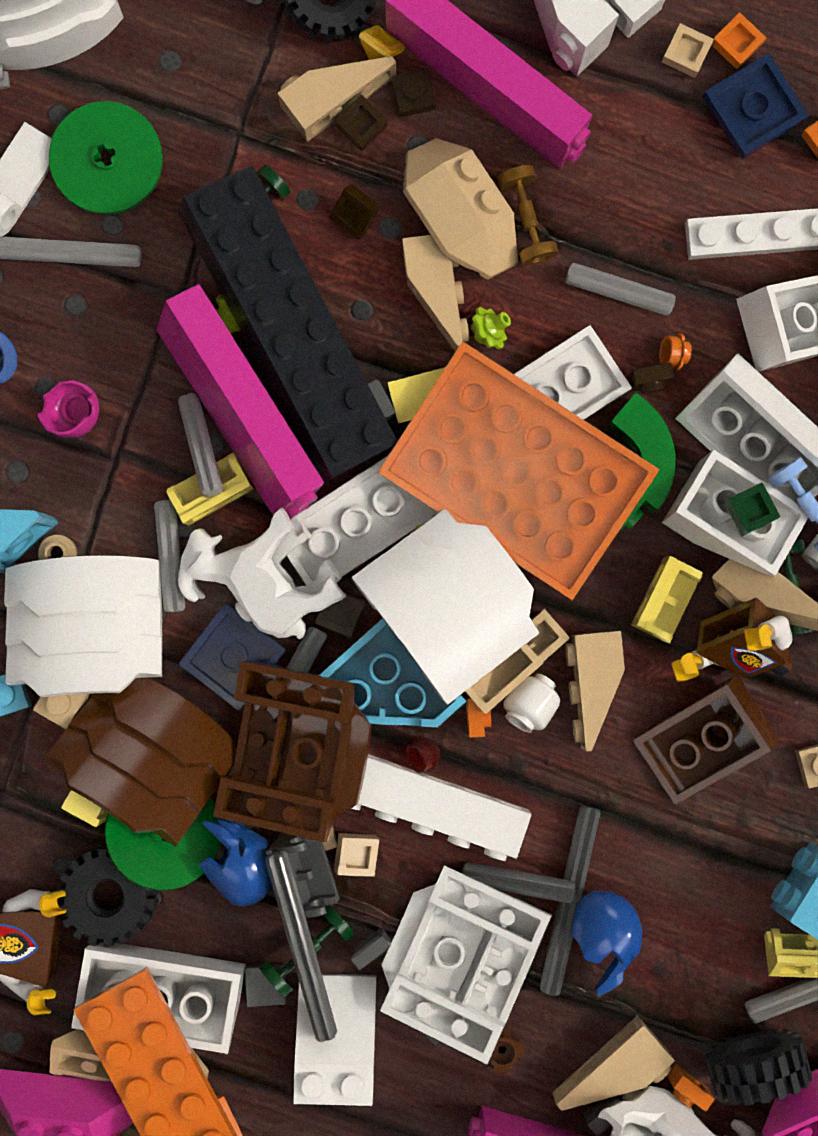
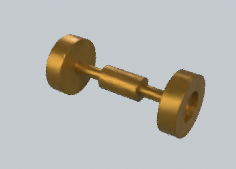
(516, 179)

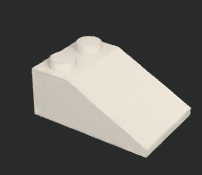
(576, 30)
(781, 322)
(705, 521)
(343, 1067)

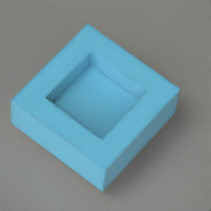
(12, 697)

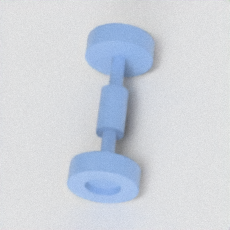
(805, 499)

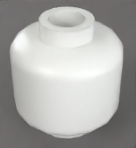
(532, 703)

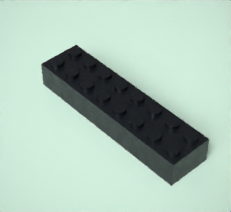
(286, 323)

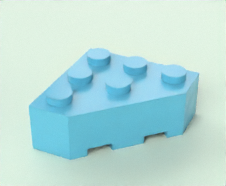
(390, 682)

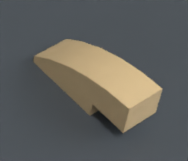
(519, 665)

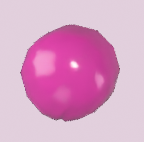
(69, 409)

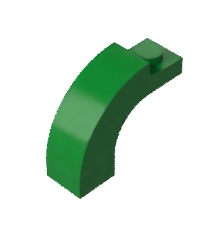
(649, 438)

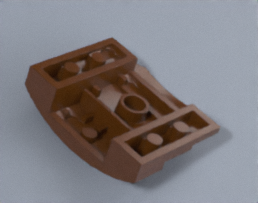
(295, 753)
(145, 757)

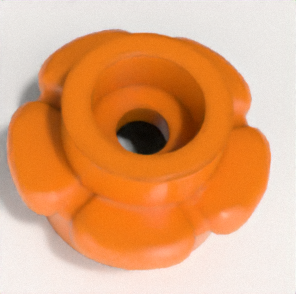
(675, 351)

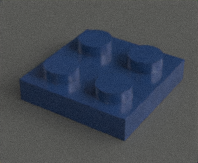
(755, 106)
(222, 646)

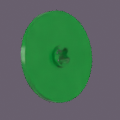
(78, 147)
(157, 863)

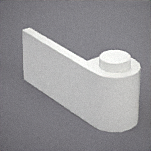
(21, 173)

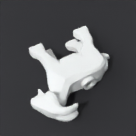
(258, 580)
(659, 1114)

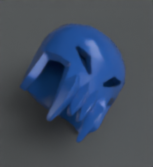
(242, 870)
(604, 925)

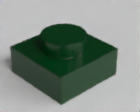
(752, 509)

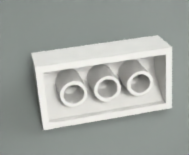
(753, 425)
(197, 989)

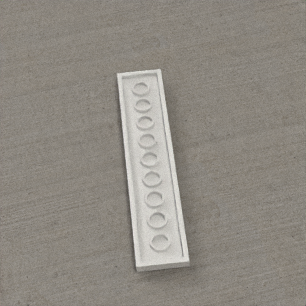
(376, 513)

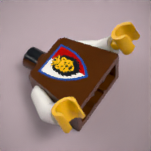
(742, 641)
(31, 946)

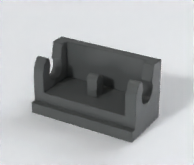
(310, 872)

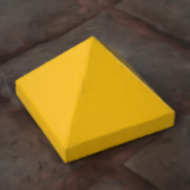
(380, 43)

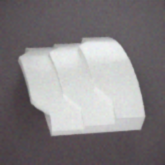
(52, 30)
(451, 601)
(83, 623)
(461, 961)

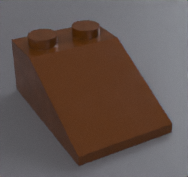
(707, 739)

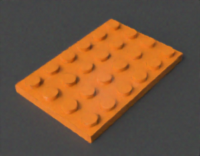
(520, 467)

